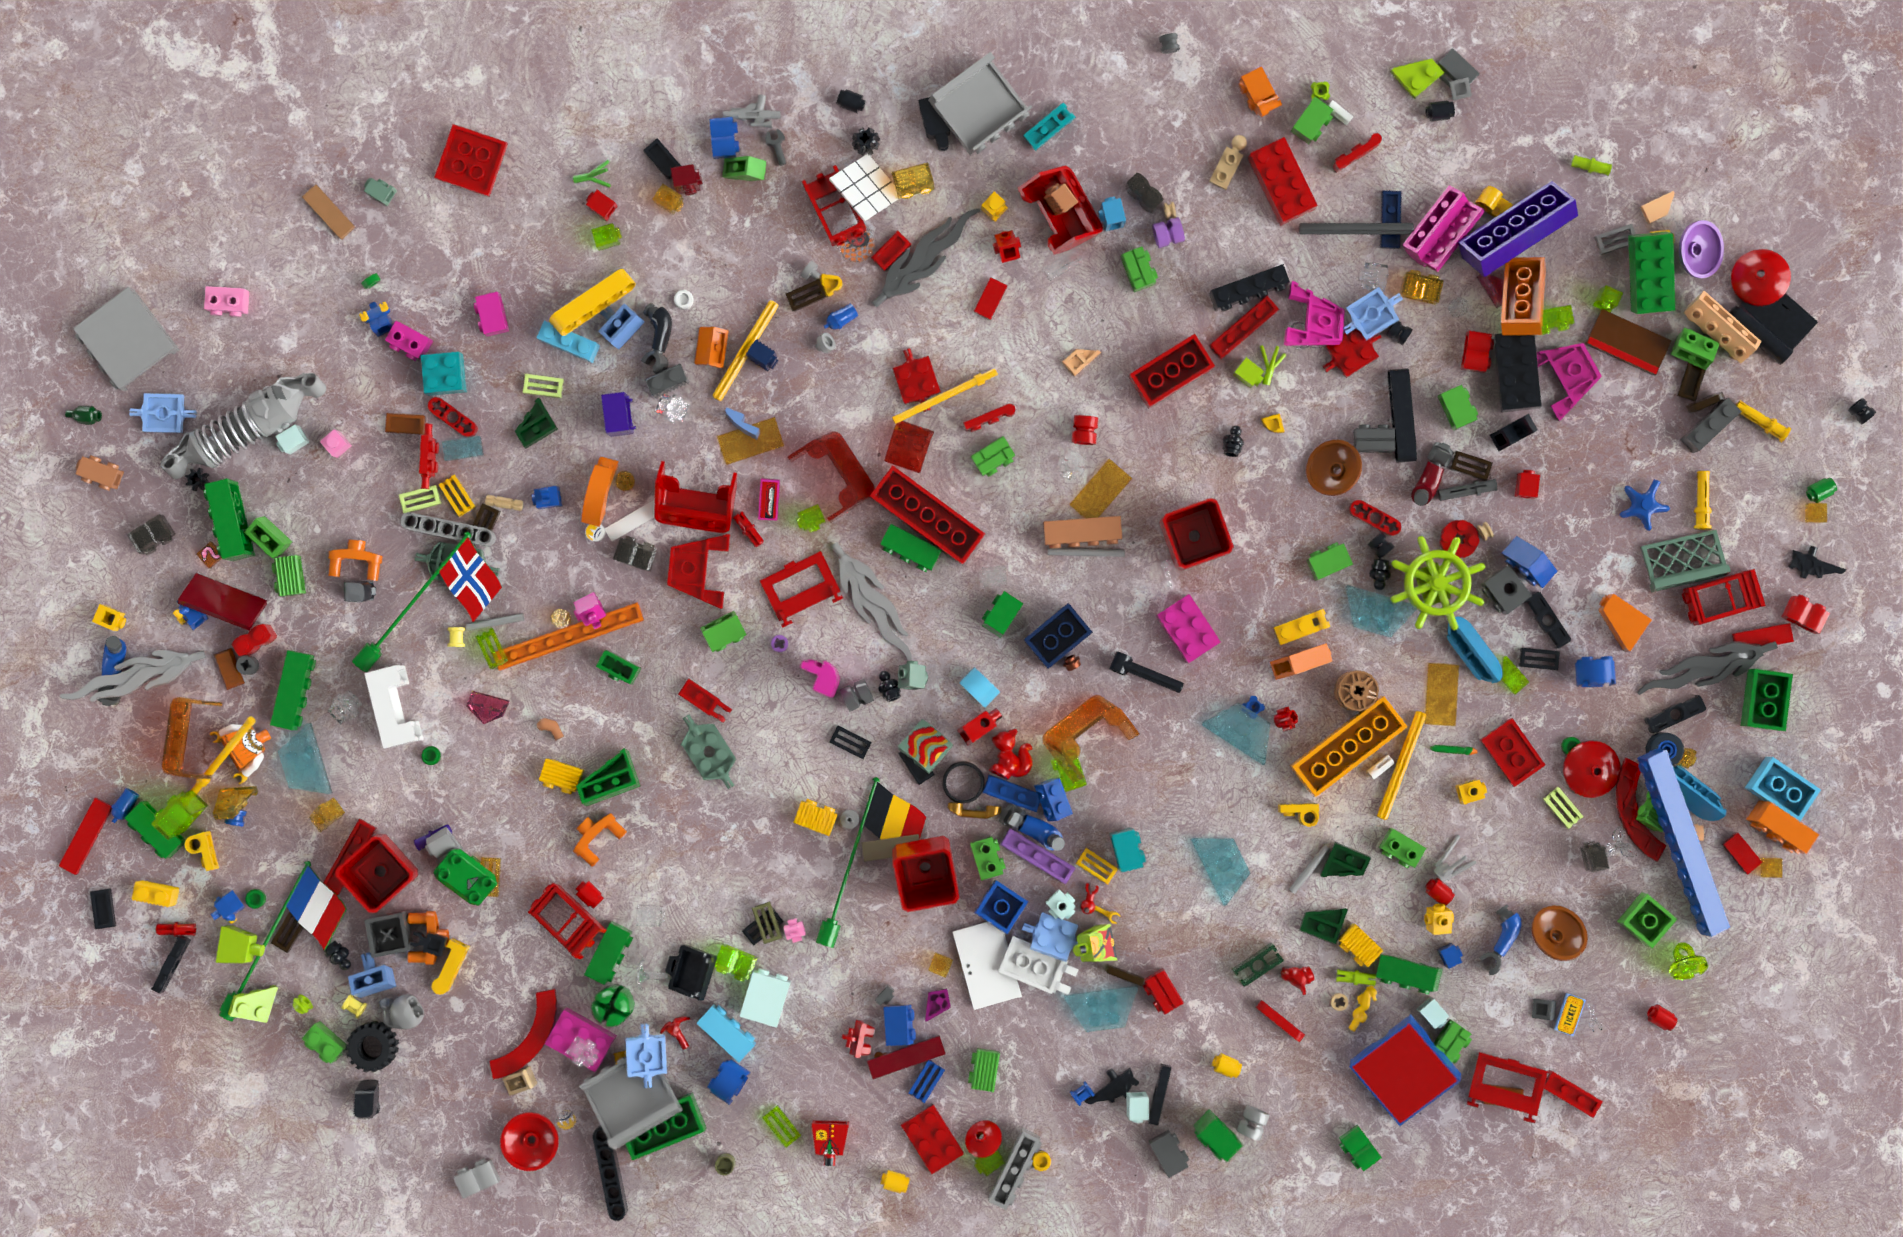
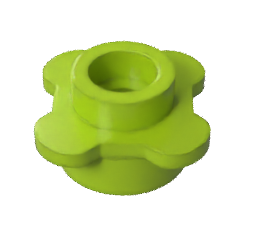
(1324, 86)
(302, 1004)

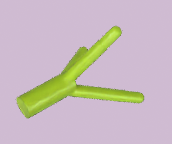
(1270, 368)

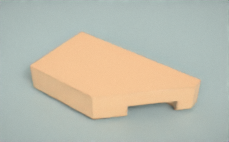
(1657, 208)
(1079, 360)

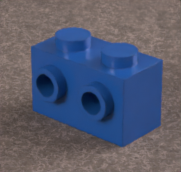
(1053, 799)
(899, 1025)

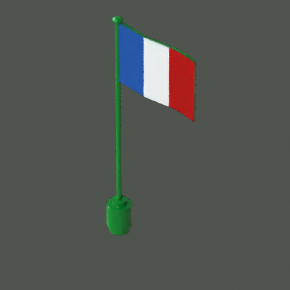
(313, 907)

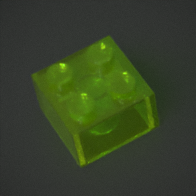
(179, 814)

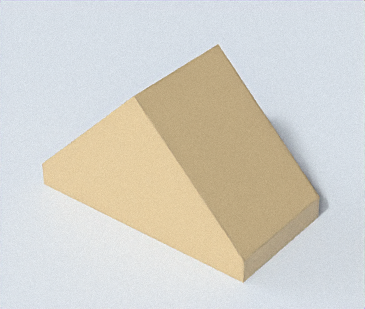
(520, 1081)

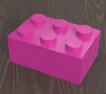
(1188, 628)
(575, 1025)

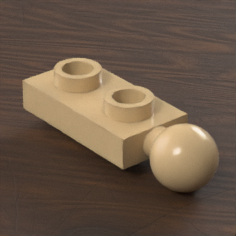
(1228, 163)

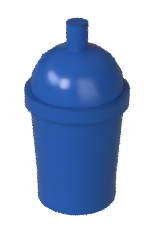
(841, 317)
(124, 804)

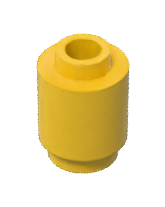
(1226, 1065)
(894, 1181)

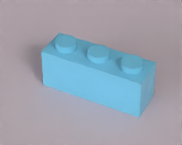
(570, 343)
(727, 1032)

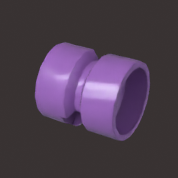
(1168, 232)

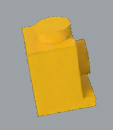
(994, 206)
(103, 617)
(1463, 791)

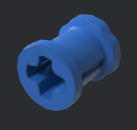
(1082, 1093)

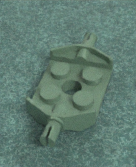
(439, 554)
(697, 740)

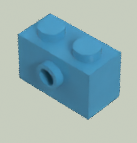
(1112, 214)

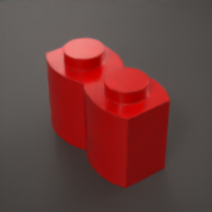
(1476, 351)
(1805, 614)
(250, 643)

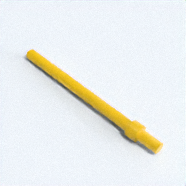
(978, 380)
(223, 754)

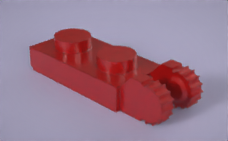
(703, 699)

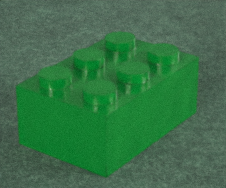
(1766, 699)
(1217, 1136)

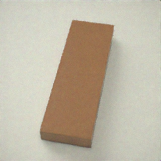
(328, 211)

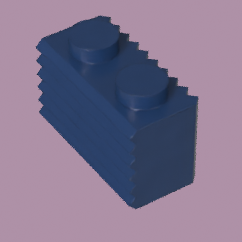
(762, 355)

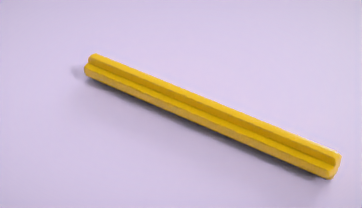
(741, 356)
(1401, 765)

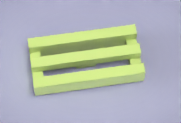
(559, 388)
(432, 488)
(1573, 819)

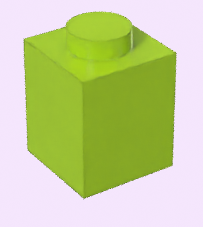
(1249, 373)

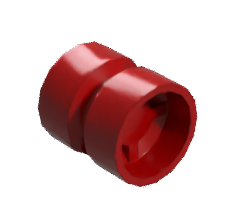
(1084, 430)

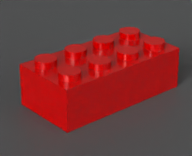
(1282, 181)
(1171, 371)

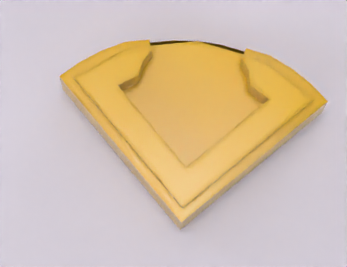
(1273, 423)

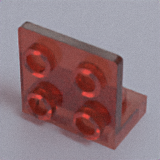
(908, 446)

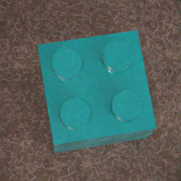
(443, 373)
(1127, 850)

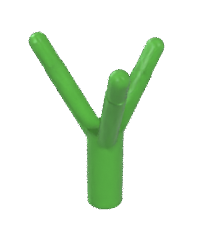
(589, 176)

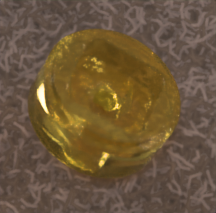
(625, 480)
(560, 618)

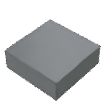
(1460, 88)

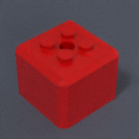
(1210, 524)
(362, 881)
(925, 888)

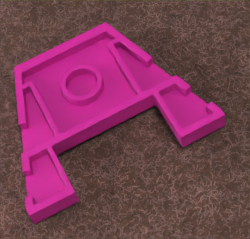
(1323, 320)
(1575, 372)

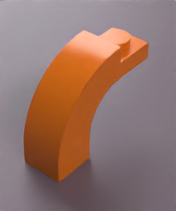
(597, 491)

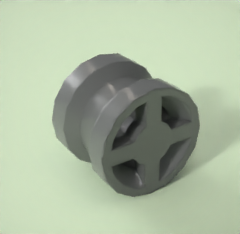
(1169, 43)
(252, 665)

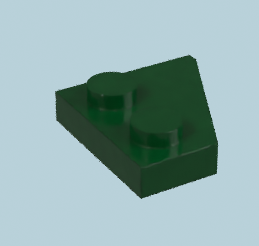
(536, 425)
(1344, 862)
(1324, 924)

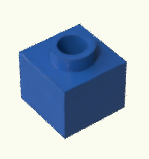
(1450, 955)

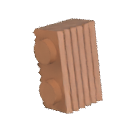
(1059, 198)

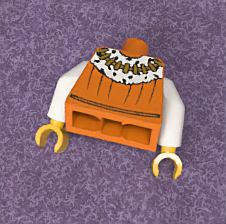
(248, 752)

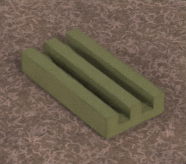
(774, 920)

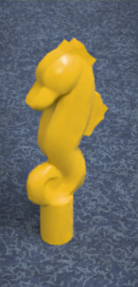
(1359, 1014)

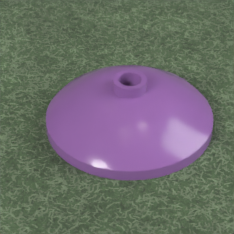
(1701, 249)

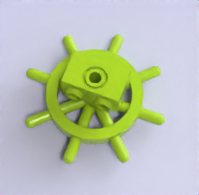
(1434, 584)

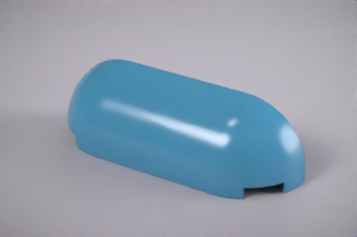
(1474, 651)
(1699, 797)

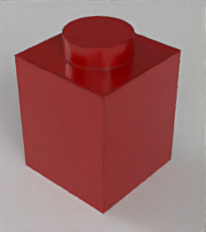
(601, 204)
(1527, 484)

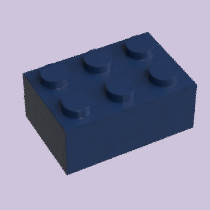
(1058, 636)

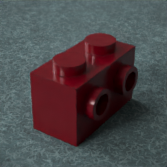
(686, 179)

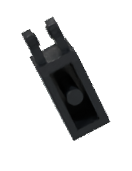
(934, 124)

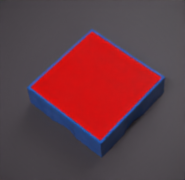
(1405, 1070)

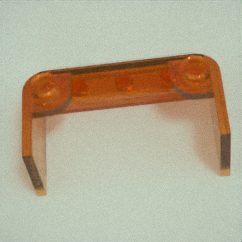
(177, 736)
(1062, 736)

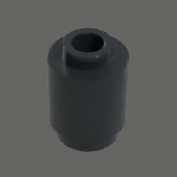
(851, 101)
(1440, 110)

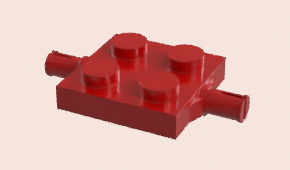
(1352, 353)
(916, 379)
(428, 449)

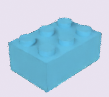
(1782, 787)

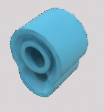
(979, 687)

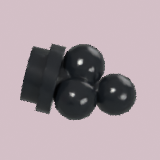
(1233, 443)
(1381, 572)
(889, 687)
(337, 955)

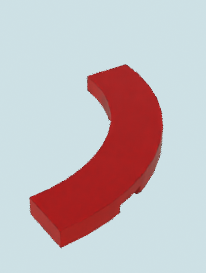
(1628, 811)
(534, 1041)

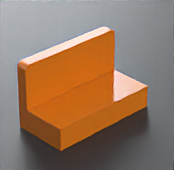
(711, 346)

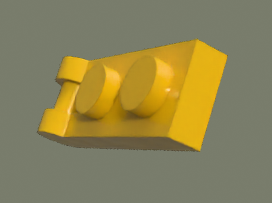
(1300, 627)

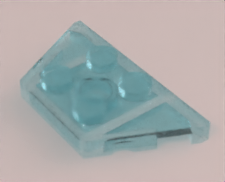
(1377, 612)
(1242, 730)
(304, 763)
(1223, 865)
(1102, 1008)

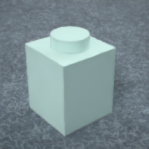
(291, 439)
(1433, 1013)
(1137, 1106)

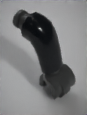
(662, 326)

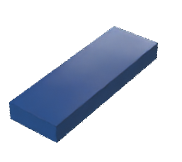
(1011, 793)

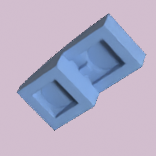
(738, 419)

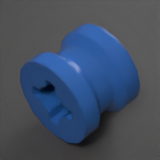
(238, 820)

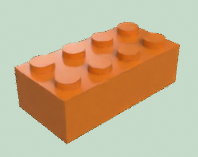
(1523, 296)

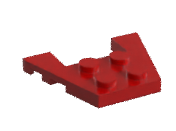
(689, 568)

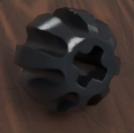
(859, 141)

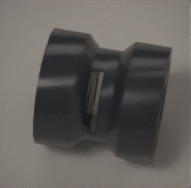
(1394, 332)
(1862, 411)
(1383, 549)

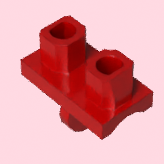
(856, 1038)

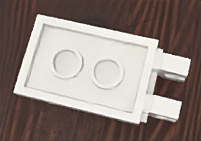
(1035, 968)

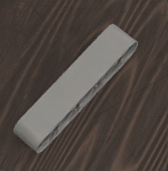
(439, 529)

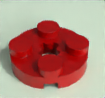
(1460, 527)

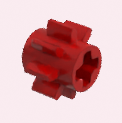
(1285, 719)

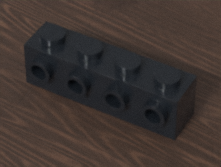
(1249, 287)

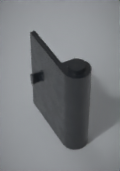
(1777, 325)

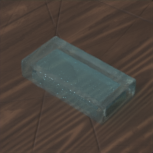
(462, 448)

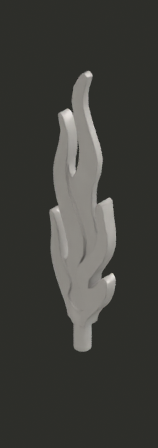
(866, 596)
(143, 670)

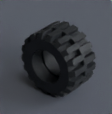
(357, 1052)

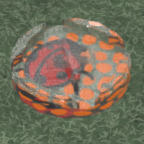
(858, 248)

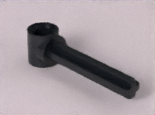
(1123, 664)

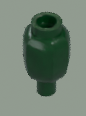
(84, 415)

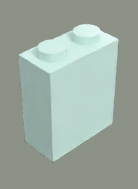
(765, 997)

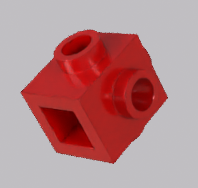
(1007, 246)

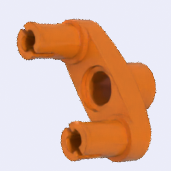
(356, 551)
(590, 831)
(431, 921)

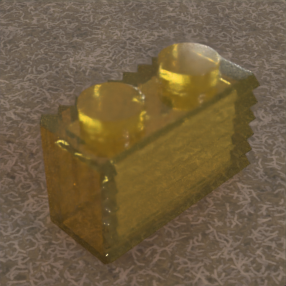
(913, 181)
(1421, 287)

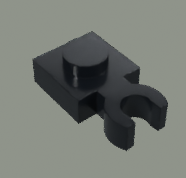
(432, 943)

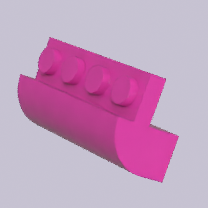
(1442, 228)
(828, 676)

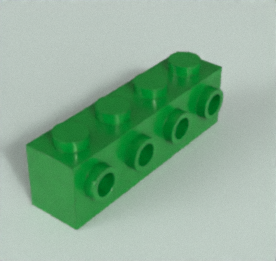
(292, 690)

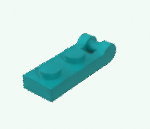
(1048, 127)

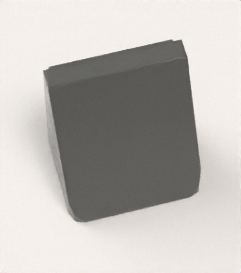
(1544, 1009)

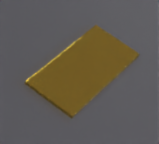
(739, 446)
(1101, 490)
(1441, 694)

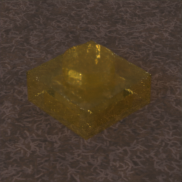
(1816, 513)
(1688, 758)
(1771, 867)
(940, 964)

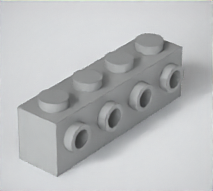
(1014, 1168)

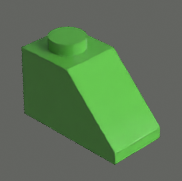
(744, 168)

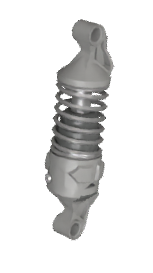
(261, 415)

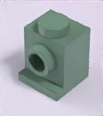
(379, 190)

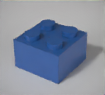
(1001, 907)

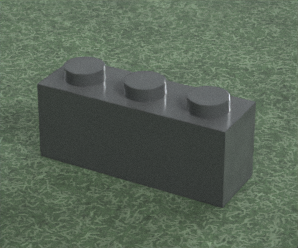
(1710, 425)

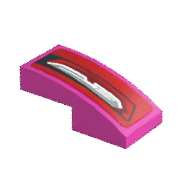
(769, 499)

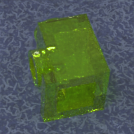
(1607, 298)

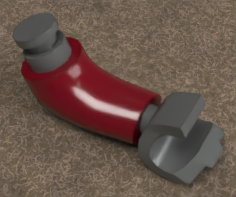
(1431, 477)

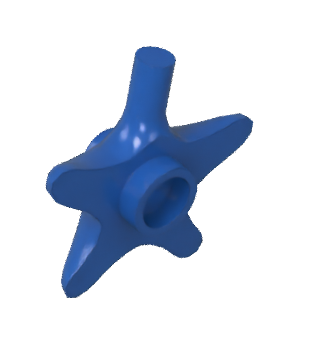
(1644, 504)

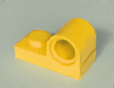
(1492, 201)
(1302, 809)
(208, 858)

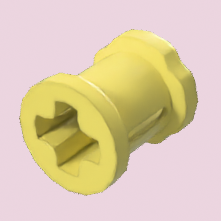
(456, 637)
(354, 1006)

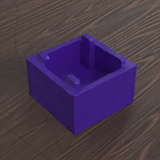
(617, 414)

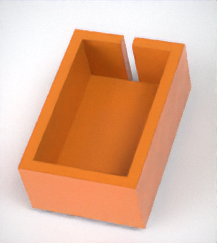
(1782, 827)

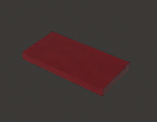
(222, 601)

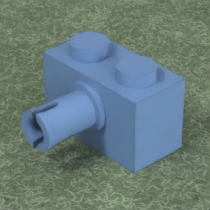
(620, 325)
(372, 980)

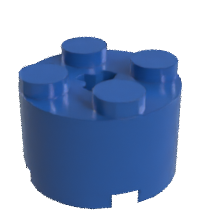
(1595, 672)
(729, 1081)

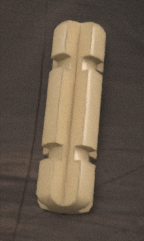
(504, 502)

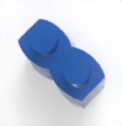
(723, 137)

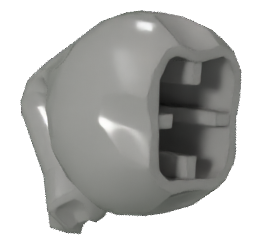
(402, 1013)

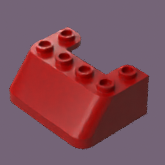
(1074, 225)

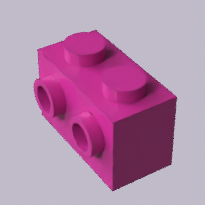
(491, 314)
(408, 340)

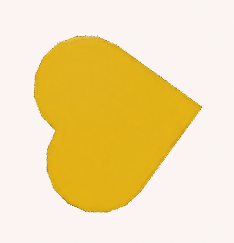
(831, 283)

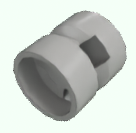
(1255, 1116)

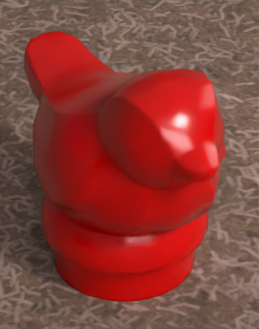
(1298, 977)

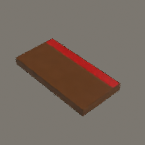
(1628, 342)

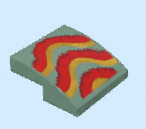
(925, 746)

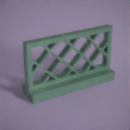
(1685, 577)

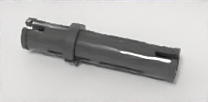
(1466, 490)

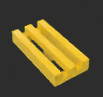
(448, 482)
(1083, 857)

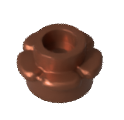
(1071, 662)

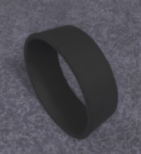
(963, 763)

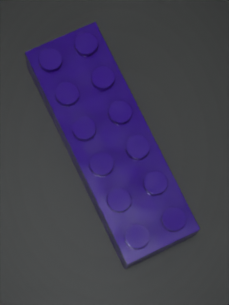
(1518, 228)

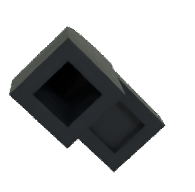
(1513, 432)

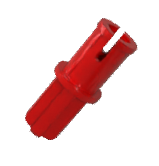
(748, 529)
(176, 929)

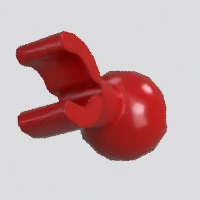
(1088, 903)

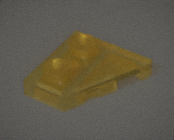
(231, 801)

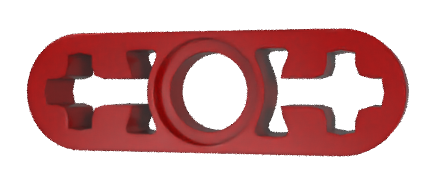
(438, 413)
(1365, 506)
(1280, 1021)

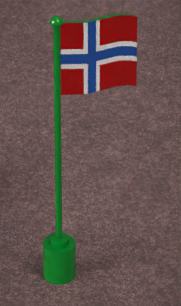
(468, 580)

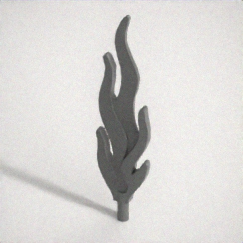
(919, 266)
(1741, 656)

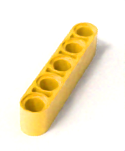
(592, 302)

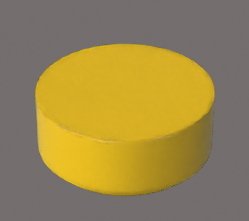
(1041, 1160)

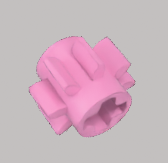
(794, 930)

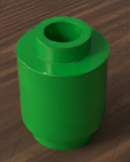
(1821, 490)

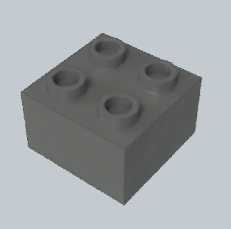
(389, 934)

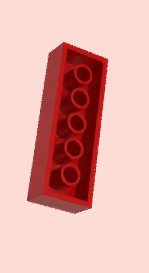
(927, 515)

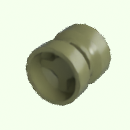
(724, 1167)

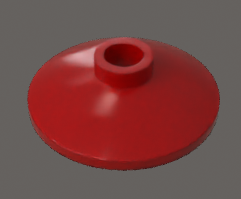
(988, 1144)

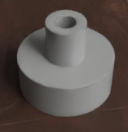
(810, 271)
(825, 343)
(854, 819)

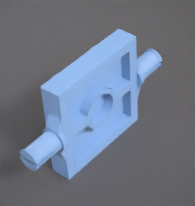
(1372, 313)
(163, 413)
(1052, 936)
(646, 1055)

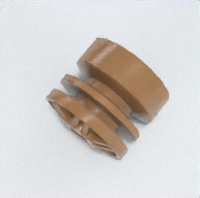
(1345, 688)

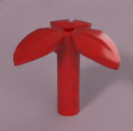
(673, 1029)

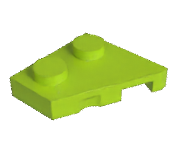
(1417, 76)

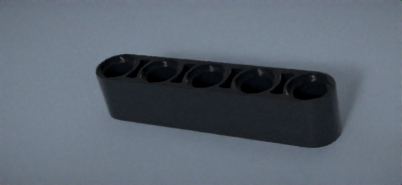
(1402, 415)
(609, 1182)

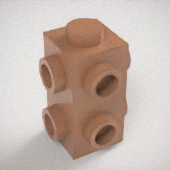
(92, 470)

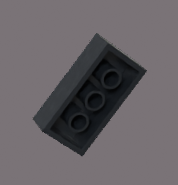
(1517, 372)

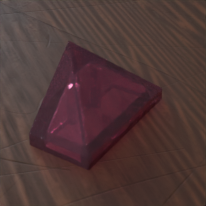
(1493, 287)
(486, 707)

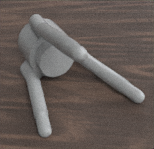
(1445, 871)

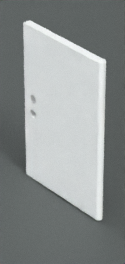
(981, 955)

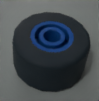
(1667, 742)

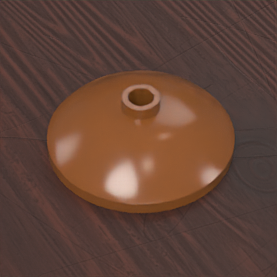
(1325, 462)
(1565, 927)

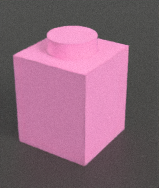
(335, 443)

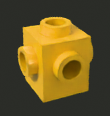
(1439, 919)

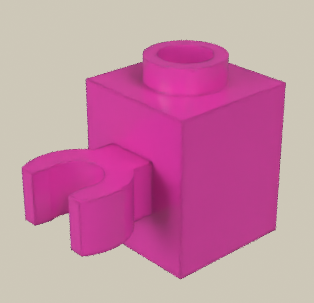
(589, 610)

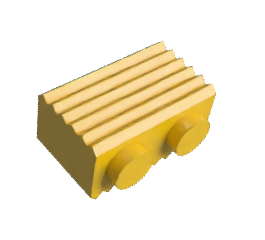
(561, 775)
(815, 817)
(155, 893)
(1360, 945)

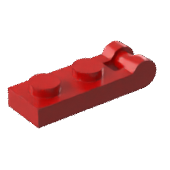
(1357, 152)
(990, 417)

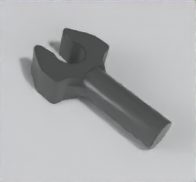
(777, 146)

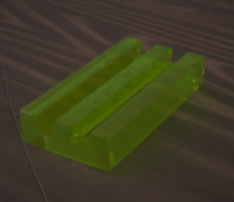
(485, 635)
(772, 1113)

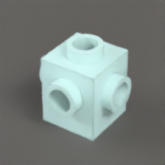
(1057, 898)

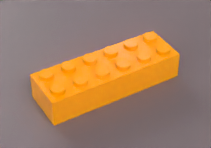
(1348, 746)

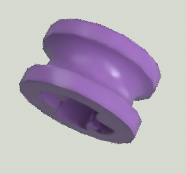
(778, 649)

